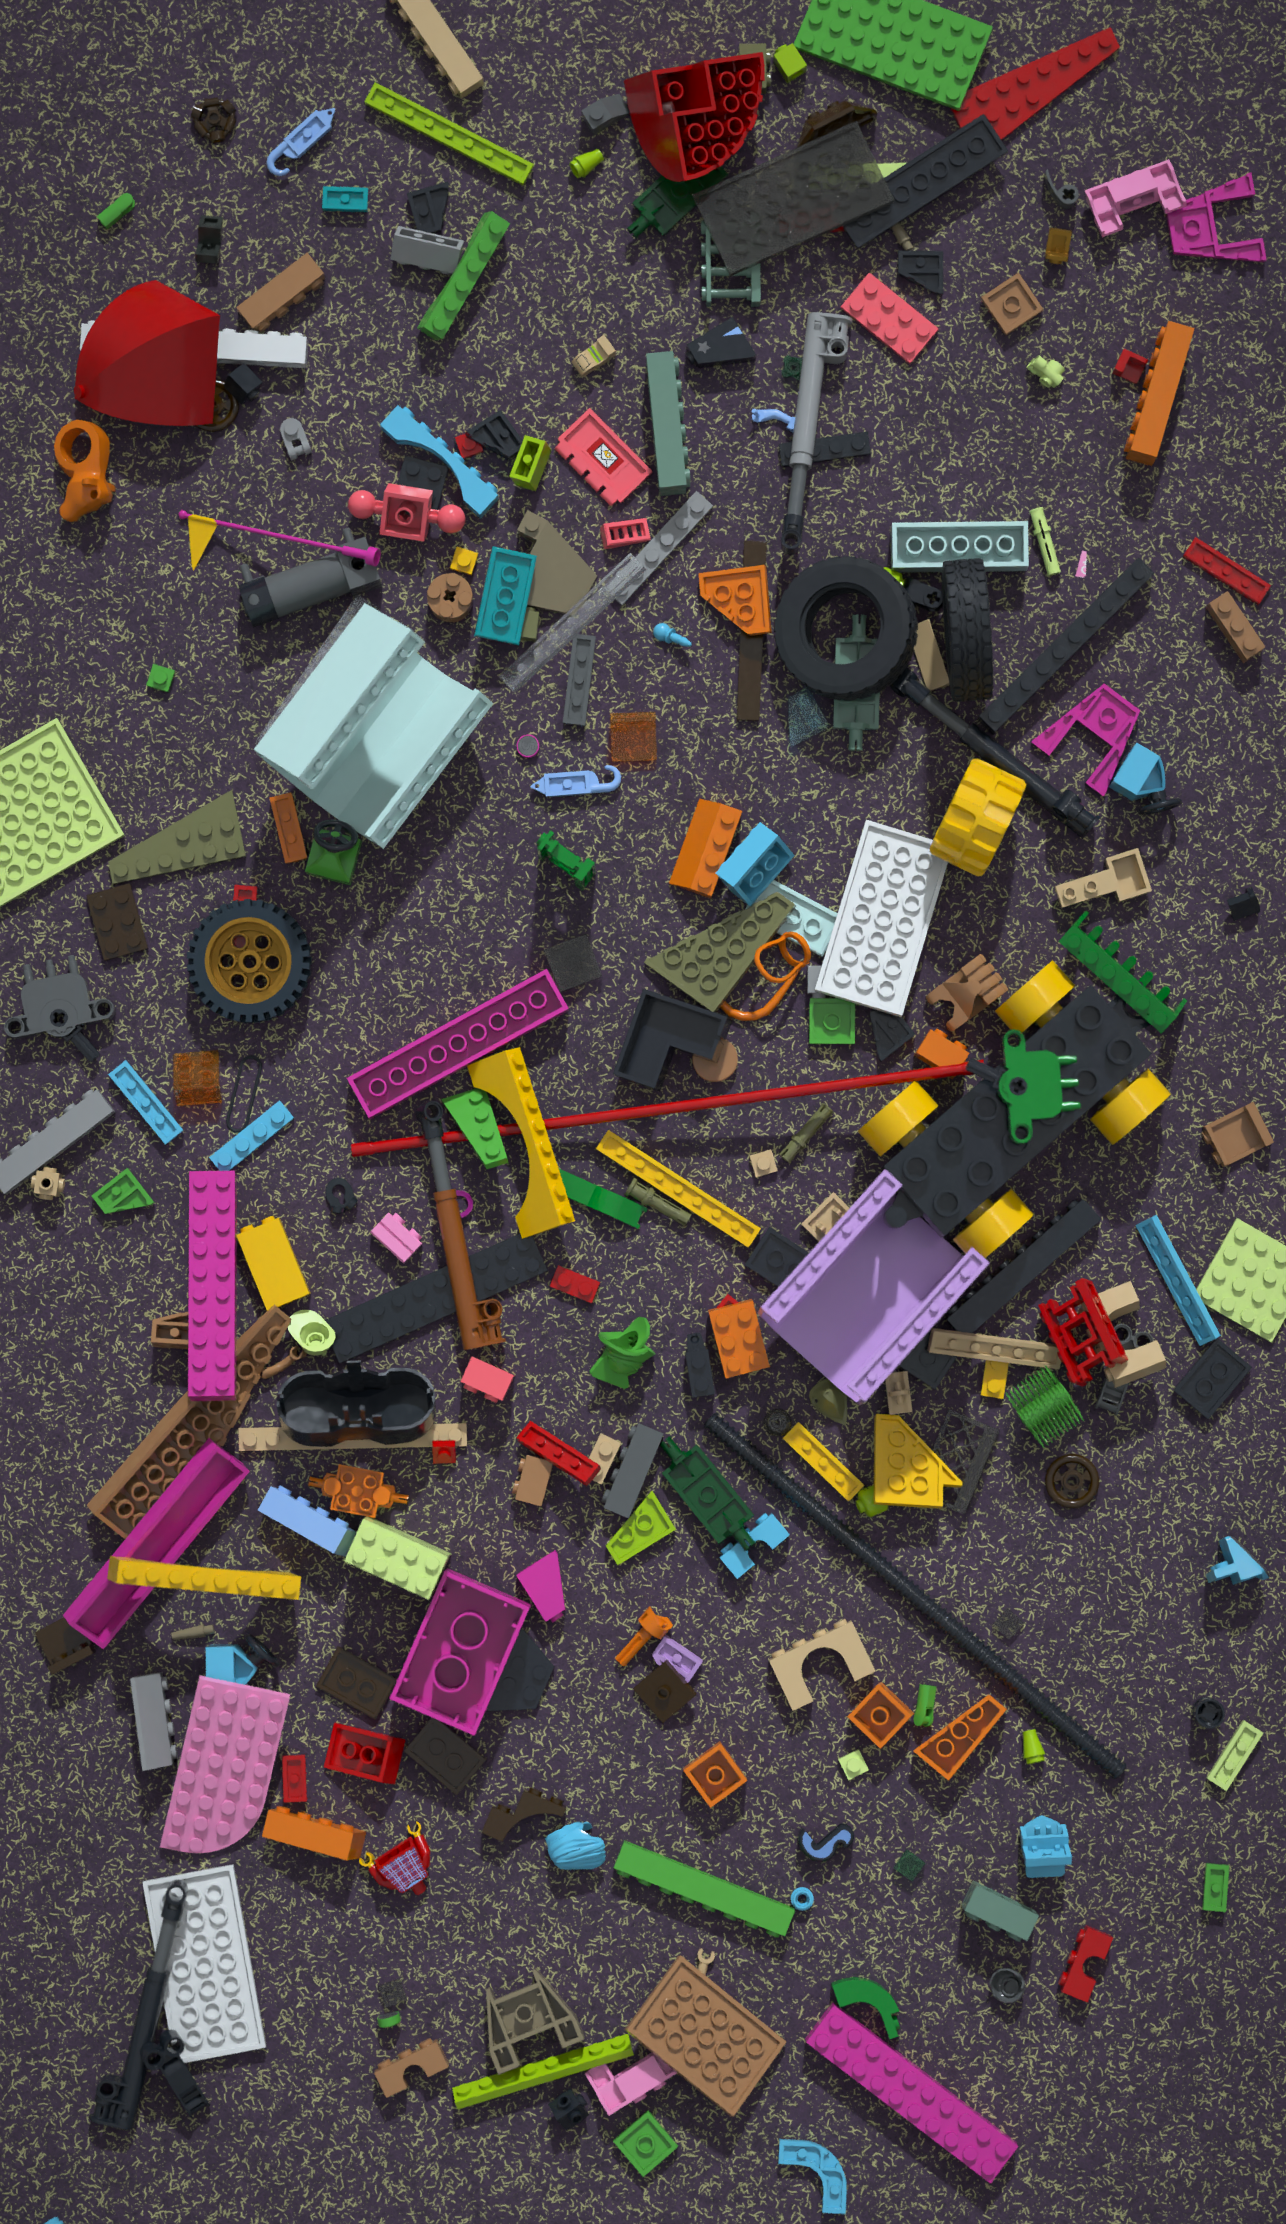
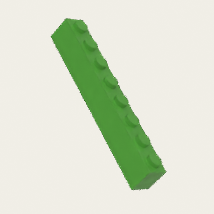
(703, 1888)

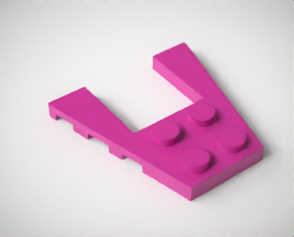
(1194, 229)
(1107, 717)

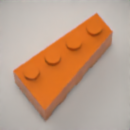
(956, 1741)
(314, 1834)

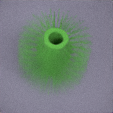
(1044, 1406)

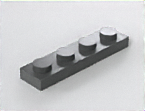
(579, 680)

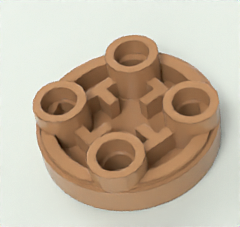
(717, 1071)

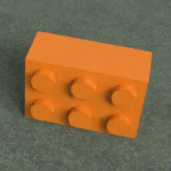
(738, 1338)

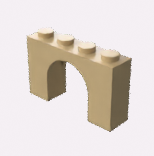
(1142, 1360)
(788, 1663)

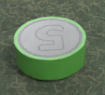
(388, 2019)

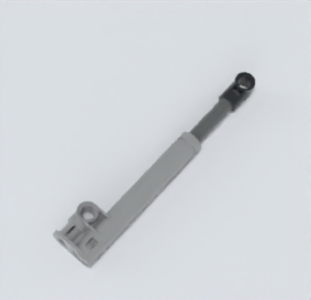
(820, 339)

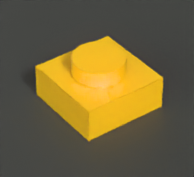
(464, 561)

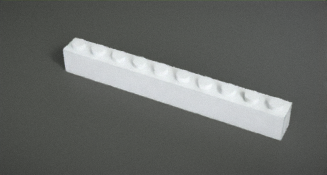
(253, 348)

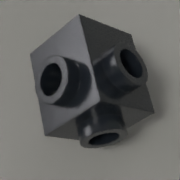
(569, 2109)

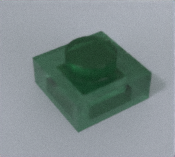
(909, 1865)

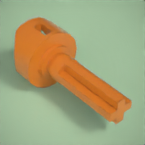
(651, 1626)

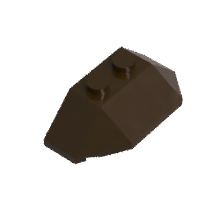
(834, 118)

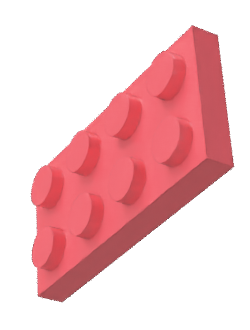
(889, 318)

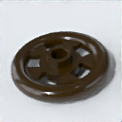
(231, 405)
(1061, 1497)

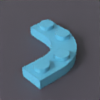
(825, 2164)

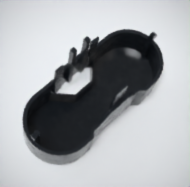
(356, 1406)

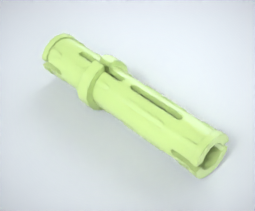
(1038, 515)

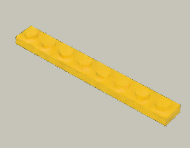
(678, 1188)

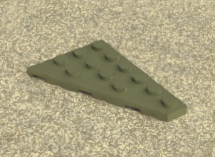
(718, 958)

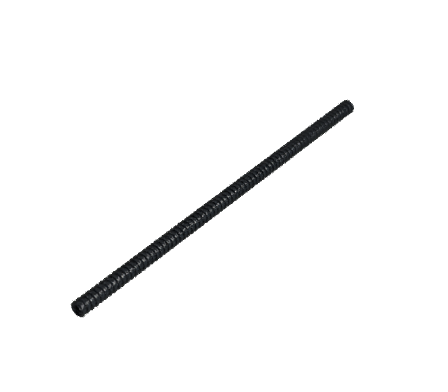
(916, 1596)

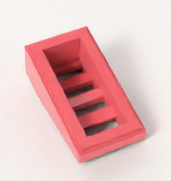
(617, 542)

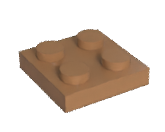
(1012, 304)

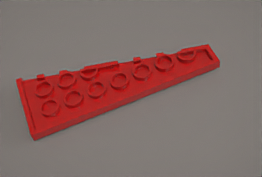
(1028, 89)

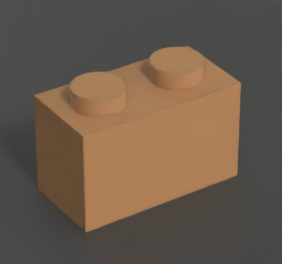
(533, 1480)

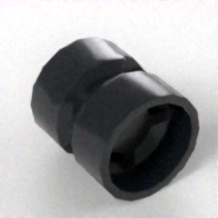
(1208, 1712)

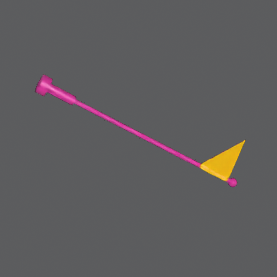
(202, 529)

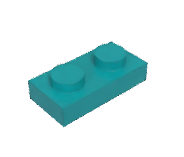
(345, 199)

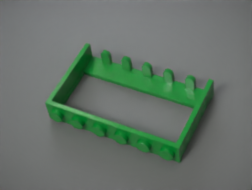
(1118, 977)

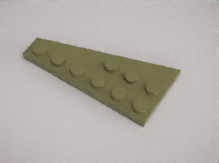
(194, 841)

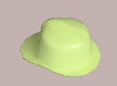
(311, 1332)

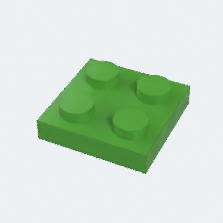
(831, 1021)
(645, 2143)

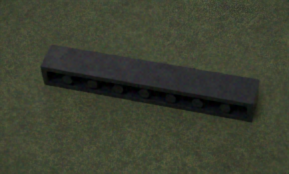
(1023, 1268)

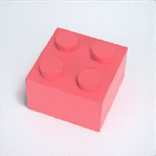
(487, 1379)

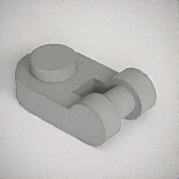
(292, 431)

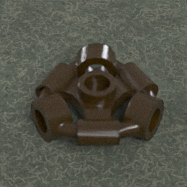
(214, 119)

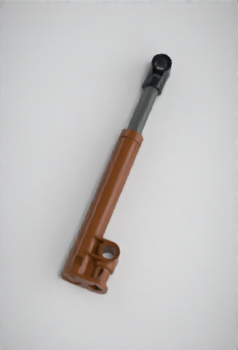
(474, 1323)

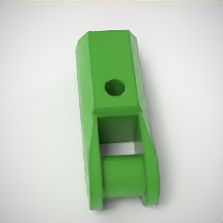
(116, 210)
(925, 1705)

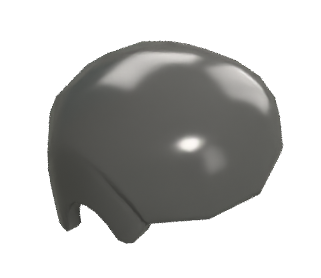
(1013, 1989)

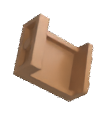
(1237, 1135)

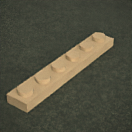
(993, 1348)

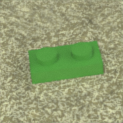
(1215, 1887)

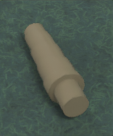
(902, 237)
(194, 1632)

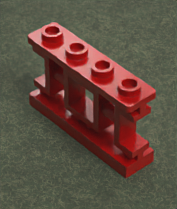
(1098, 1325)

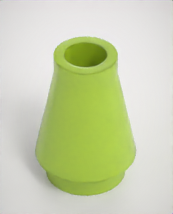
(585, 163)
(1032, 1748)

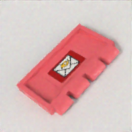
(604, 456)

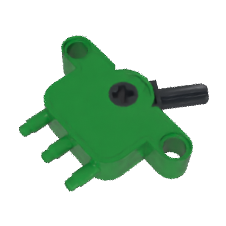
(1039, 1079)

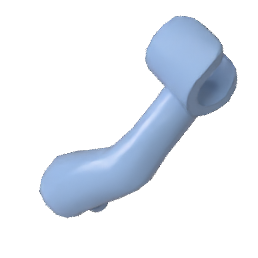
(764, 415)

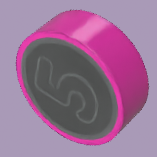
(527, 746)

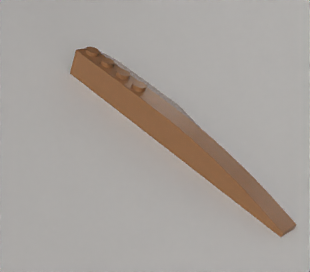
(183, 1432)

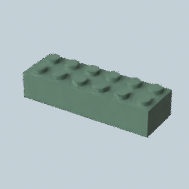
(666, 418)

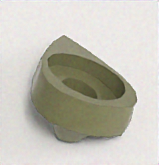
(830, 1401)

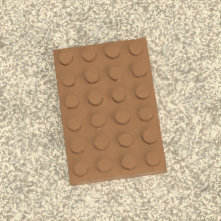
(705, 2036)

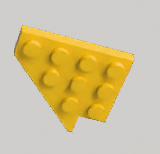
(906, 1467)

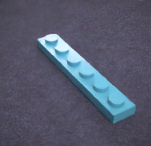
(1178, 1280)

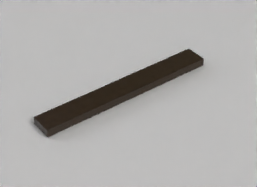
(750, 649)

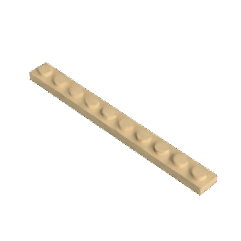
(275, 1439)

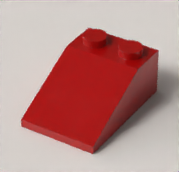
(364, 1753)

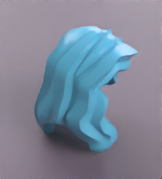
(574, 1848)

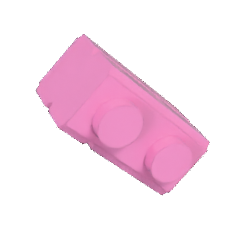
(396, 1237)

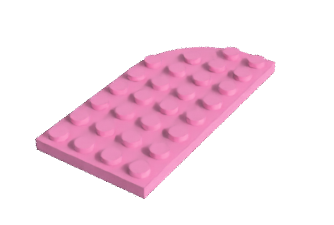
(224, 1765)

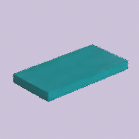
(505, 595)

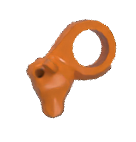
(87, 485)

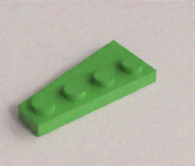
(478, 1125)

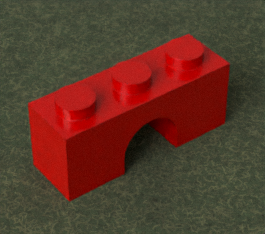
(1090, 1943)

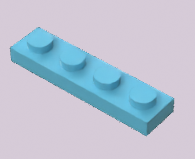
(146, 1102)
(252, 1137)

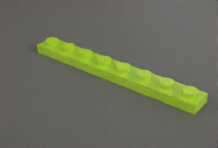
(449, 134)
(542, 2071)

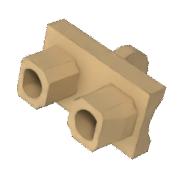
(898, 1393)

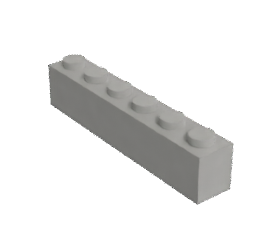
(53, 1140)

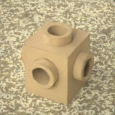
(56, 1183)

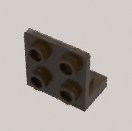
(63, 1645)

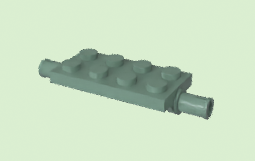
(859, 713)

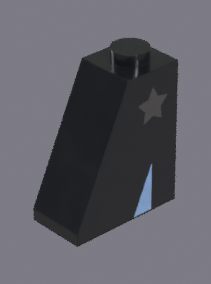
(720, 347)

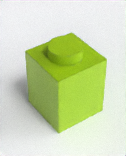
(789, 62)

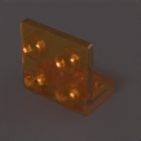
(633, 736)
(196, 1078)

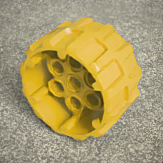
(977, 817)

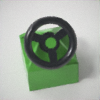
(332, 853)

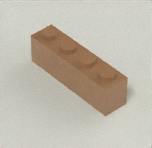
(281, 292)

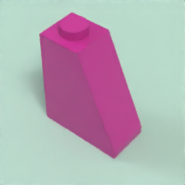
(544, 1586)

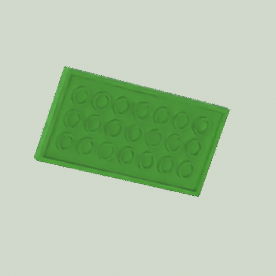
(899, 44)

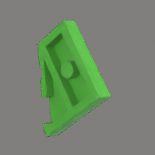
(122, 1194)

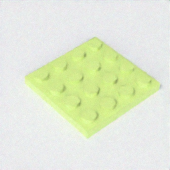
(1248, 1280)

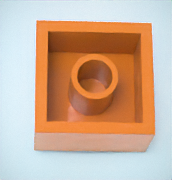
(939, 1051)
(880, 1715)
(715, 1774)

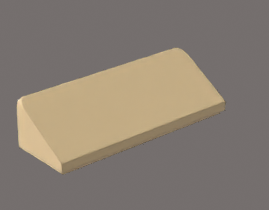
(929, 658)

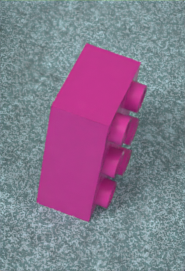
(460, 1651)

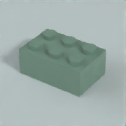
(999, 1911)

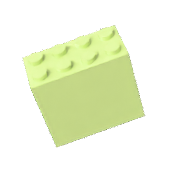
(397, 1557)

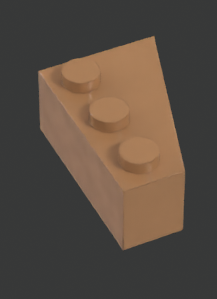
(170, 1331)

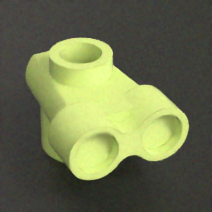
(1049, 373)

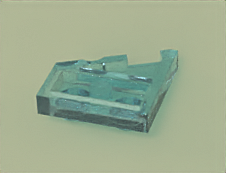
(804, 717)

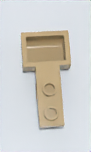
(1123, 876)

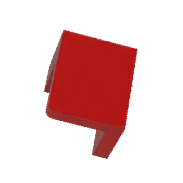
(1130, 366)

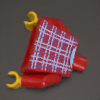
(403, 1865)

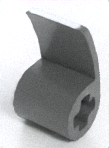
(1064, 190)

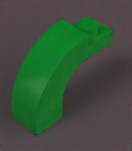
(865, 1990)

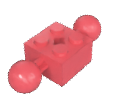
(394, 517)

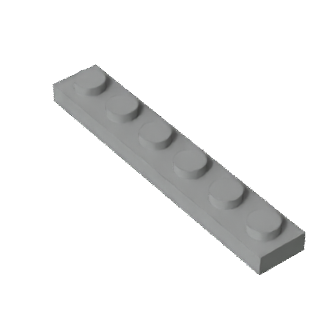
(667, 540)

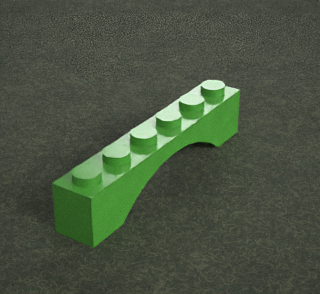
(478, 252)

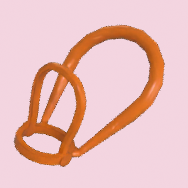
(769, 1007)

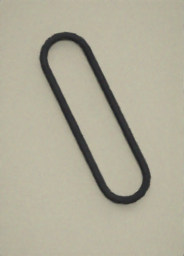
(235, 1090)

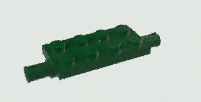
(670, 201)
(707, 1494)

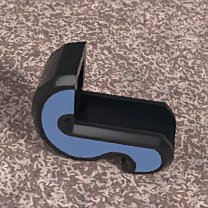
(827, 1847)

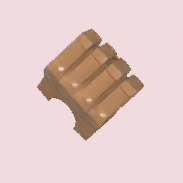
(969, 991)

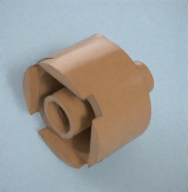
(453, 585)

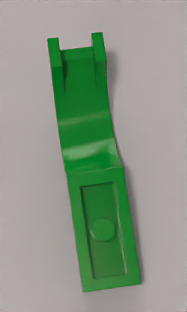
(602, 1199)

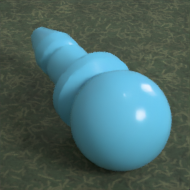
(663, 633)

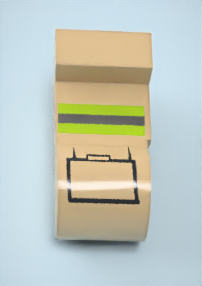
(594, 356)

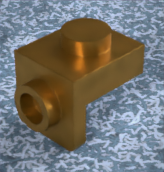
(1058, 245)

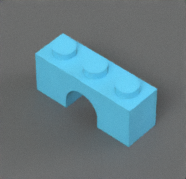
(767, 1530)

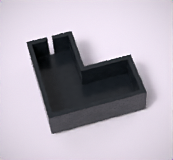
(660, 1029)

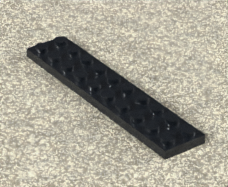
(778, 1257)
(432, 1297)

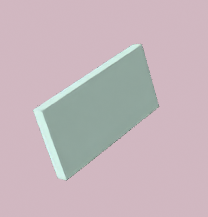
(807, 919)

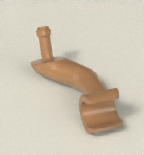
(282, 1365)

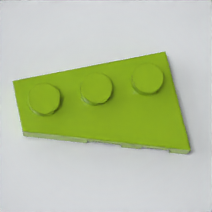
(640, 1530)

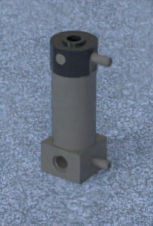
(307, 584)

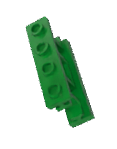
(580, 871)

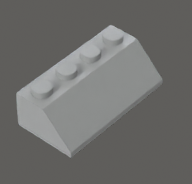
(153, 1721)

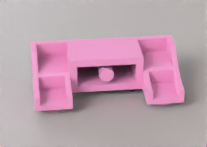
(1133, 192)
(630, 2083)

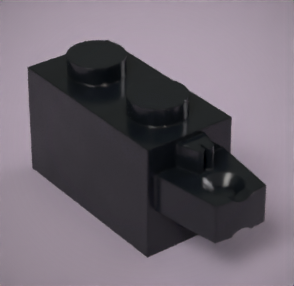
(698, 1366)

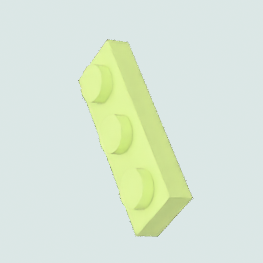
(1234, 1755)

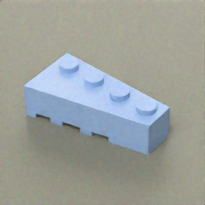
(308, 1521)

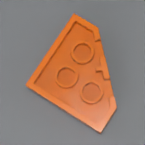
(740, 596)

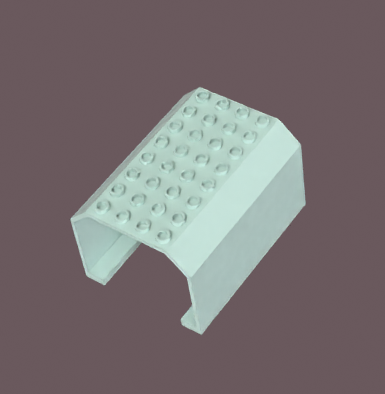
(372, 727)

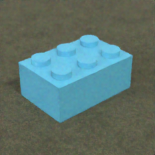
(754, 864)

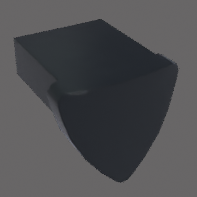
(1244, 904)

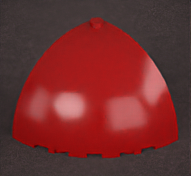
(695, 113)

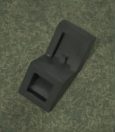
(209, 239)

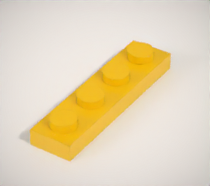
(823, 1461)

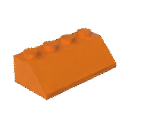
(705, 847)

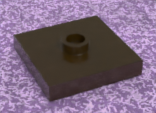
(664, 1691)

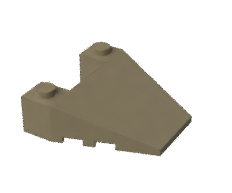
(559, 573)

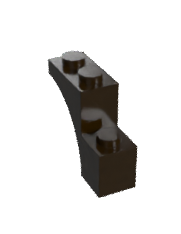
(531, 1803)

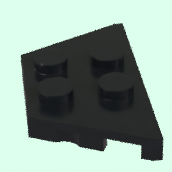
(522, 1677)

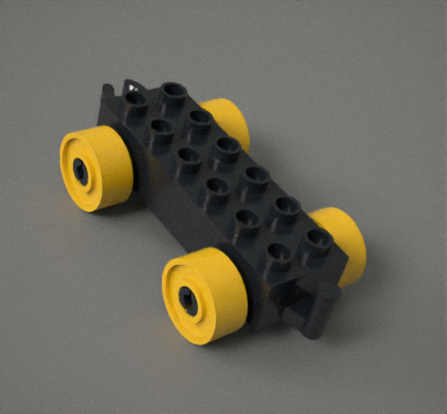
(969, 1149)

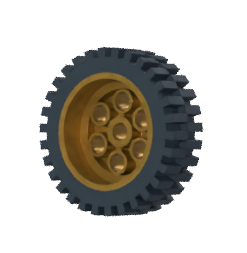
(215, 940)

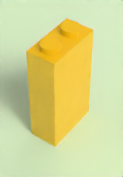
(273, 1263)

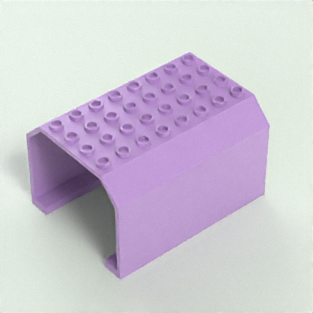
(869, 1293)

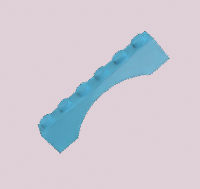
(405, 430)

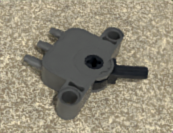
(59, 995)

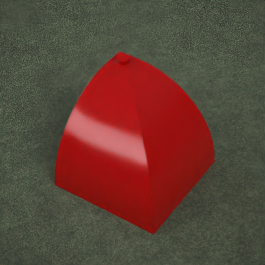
(151, 358)

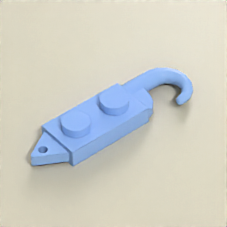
(301, 138)
(575, 783)

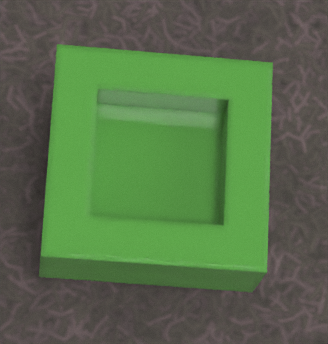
(160, 678)

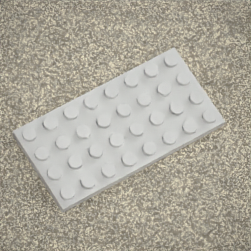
(882, 919)
(211, 1975)

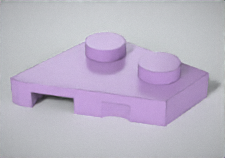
(681, 1658)

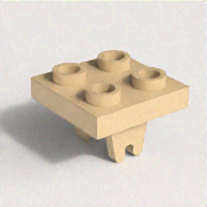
(825, 1217)

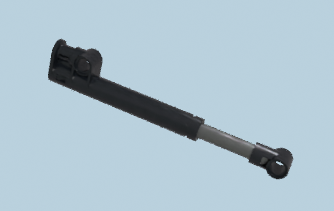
(1064, 806)
(123, 2102)

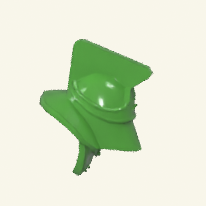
(623, 1353)

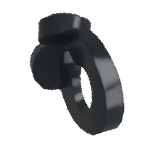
(335, 1205)

